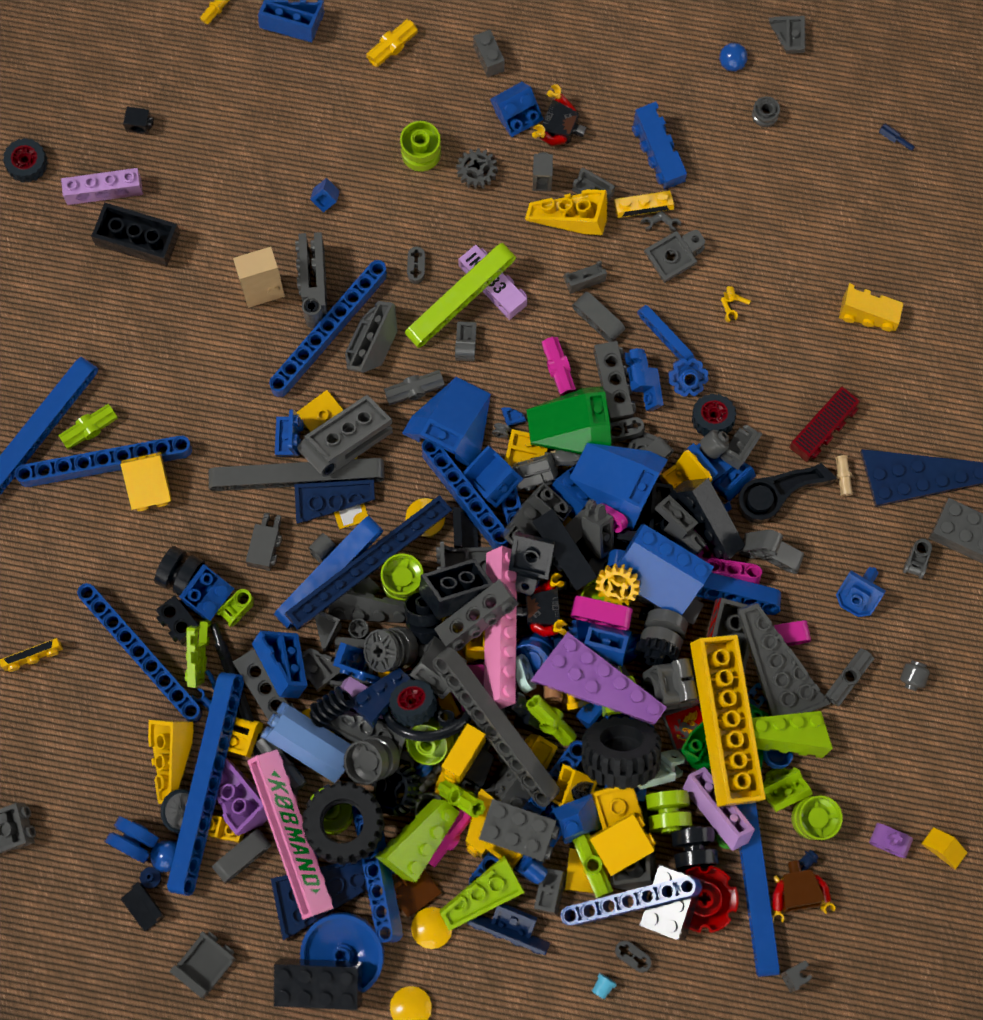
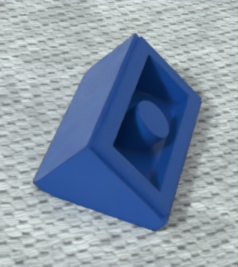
(733, 481)

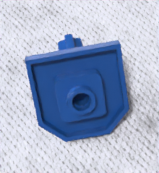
(859, 593)

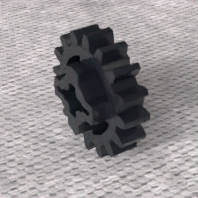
(655, 651)

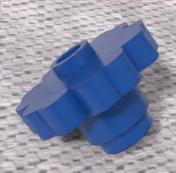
(684, 367)

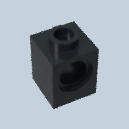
(138, 120)

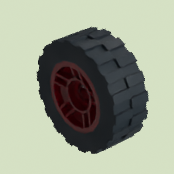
(21, 150)
(713, 405)
(413, 703)

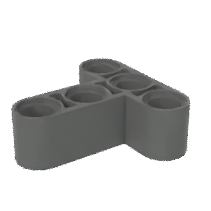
(769, 547)

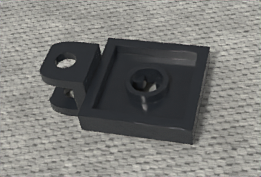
(530, 569)

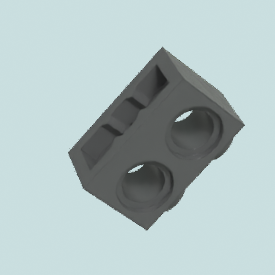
(542, 172)

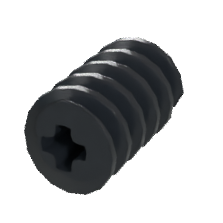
(330, 706)

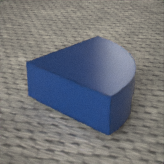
(512, 416)

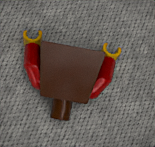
(800, 891)

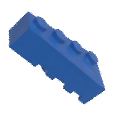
(658, 146)

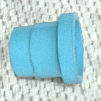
(603, 986)

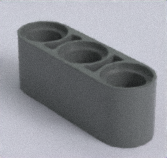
(598, 317)
(241, 856)

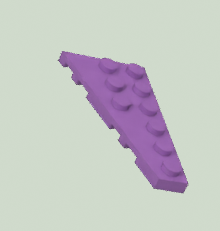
(588, 677)

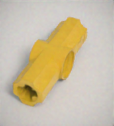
(392, 43)

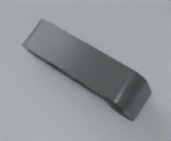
(323, 547)

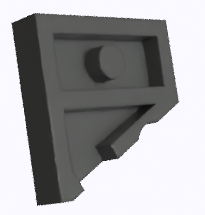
(790, 32)
(319, 668)

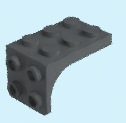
(450, 556)
(519, 831)

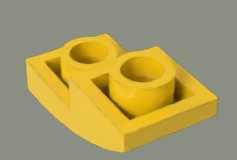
(220, 830)

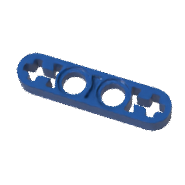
(664, 333)

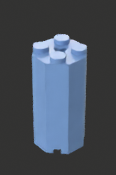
(306, 742)

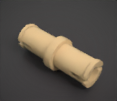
(844, 475)

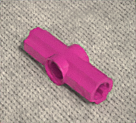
(558, 366)
(452, 837)

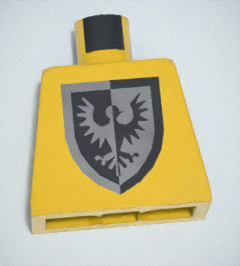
(573, 785)

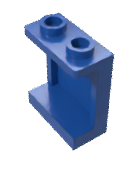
(492, 476)

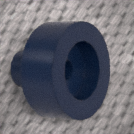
(155, 879)

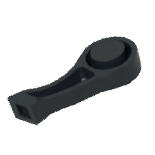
(764, 496)

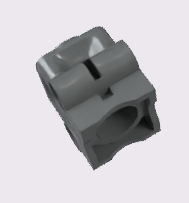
(672, 684)

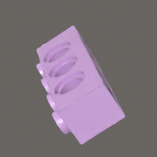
(102, 186)

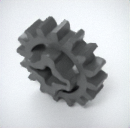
(482, 163)

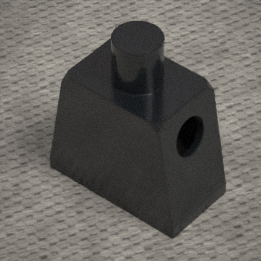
(481, 767)

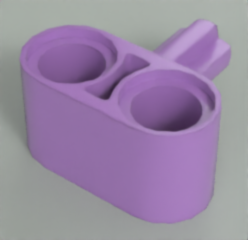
(891, 840)

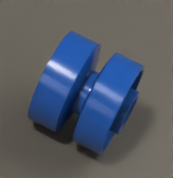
(535, 649)

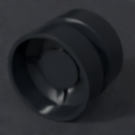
(177, 570)
(421, 619)
(694, 841)

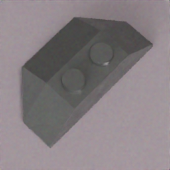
(372, 338)

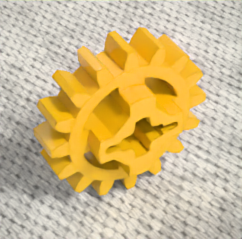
(617, 585)

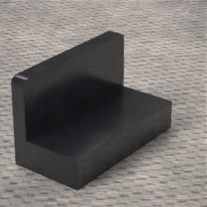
(464, 530)
(142, 907)

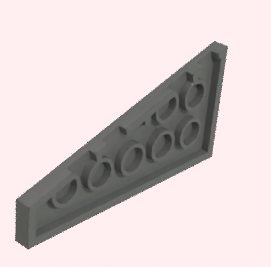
(780, 673)

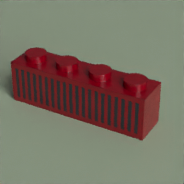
(824, 424)

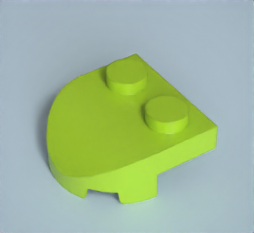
(785, 787)

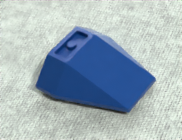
(453, 420)
(618, 477)

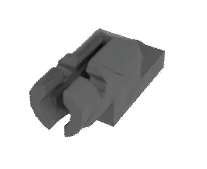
(680, 525)

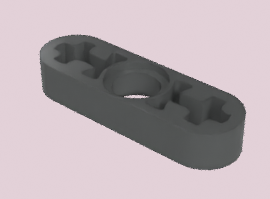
(631, 433)

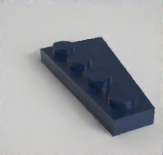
(325, 498)

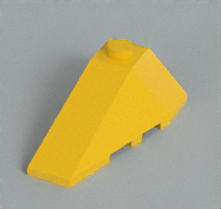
(577, 213)
(171, 749)

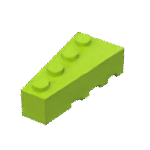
(794, 733)
(419, 840)

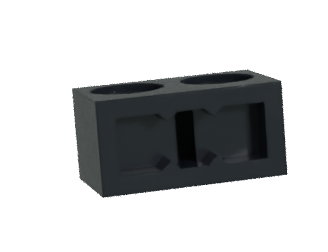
(180, 618)

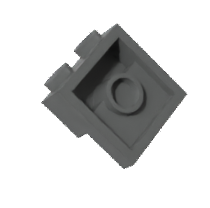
(15, 827)

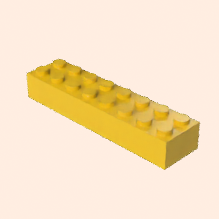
(727, 721)

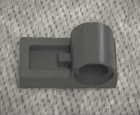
(465, 341)

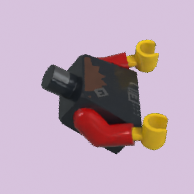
(560, 121)
(543, 609)

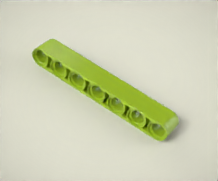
(460, 295)

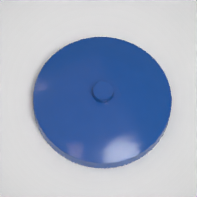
(345, 939)

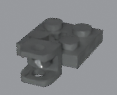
(684, 250)

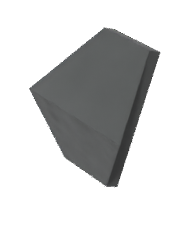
(328, 629)

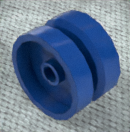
(131, 840)

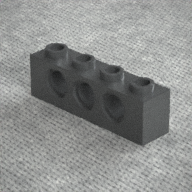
(612, 352)
(466, 616)
(245, 665)

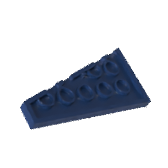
(908, 476)
(342, 884)

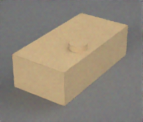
(259, 277)

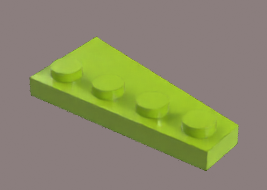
(485, 893)

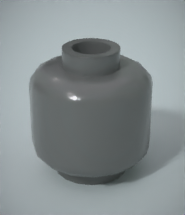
(714, 444)
(915, 675)

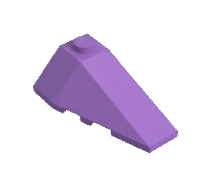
(239, 800)

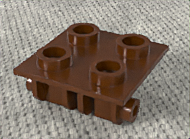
(414, 895)

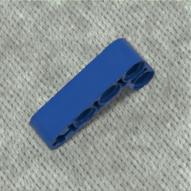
(531, 868)

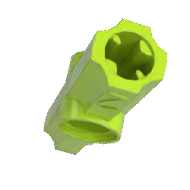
(88, 426)
(551, 720)
(461, 798)
(598, 878)

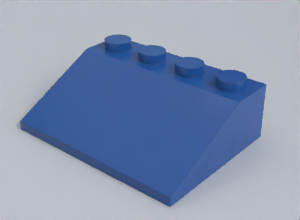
(665, 570)

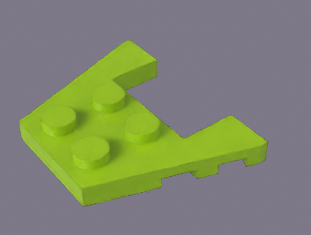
(196, 653)

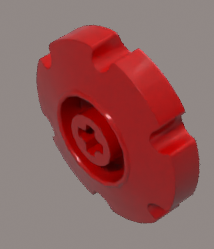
(723, 900)

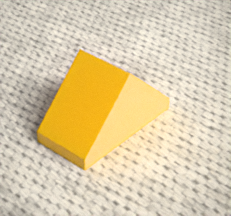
(945, 847)

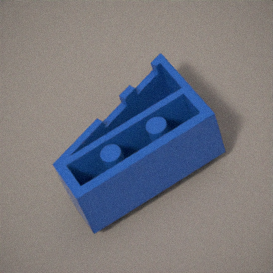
(292, 18)
(283, 661)

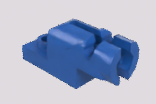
(644, 378)

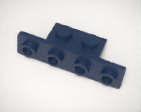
(512, 926)

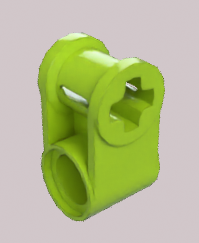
(235, 608)

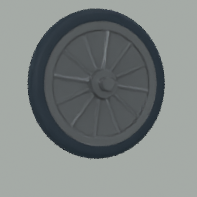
(173, 809)

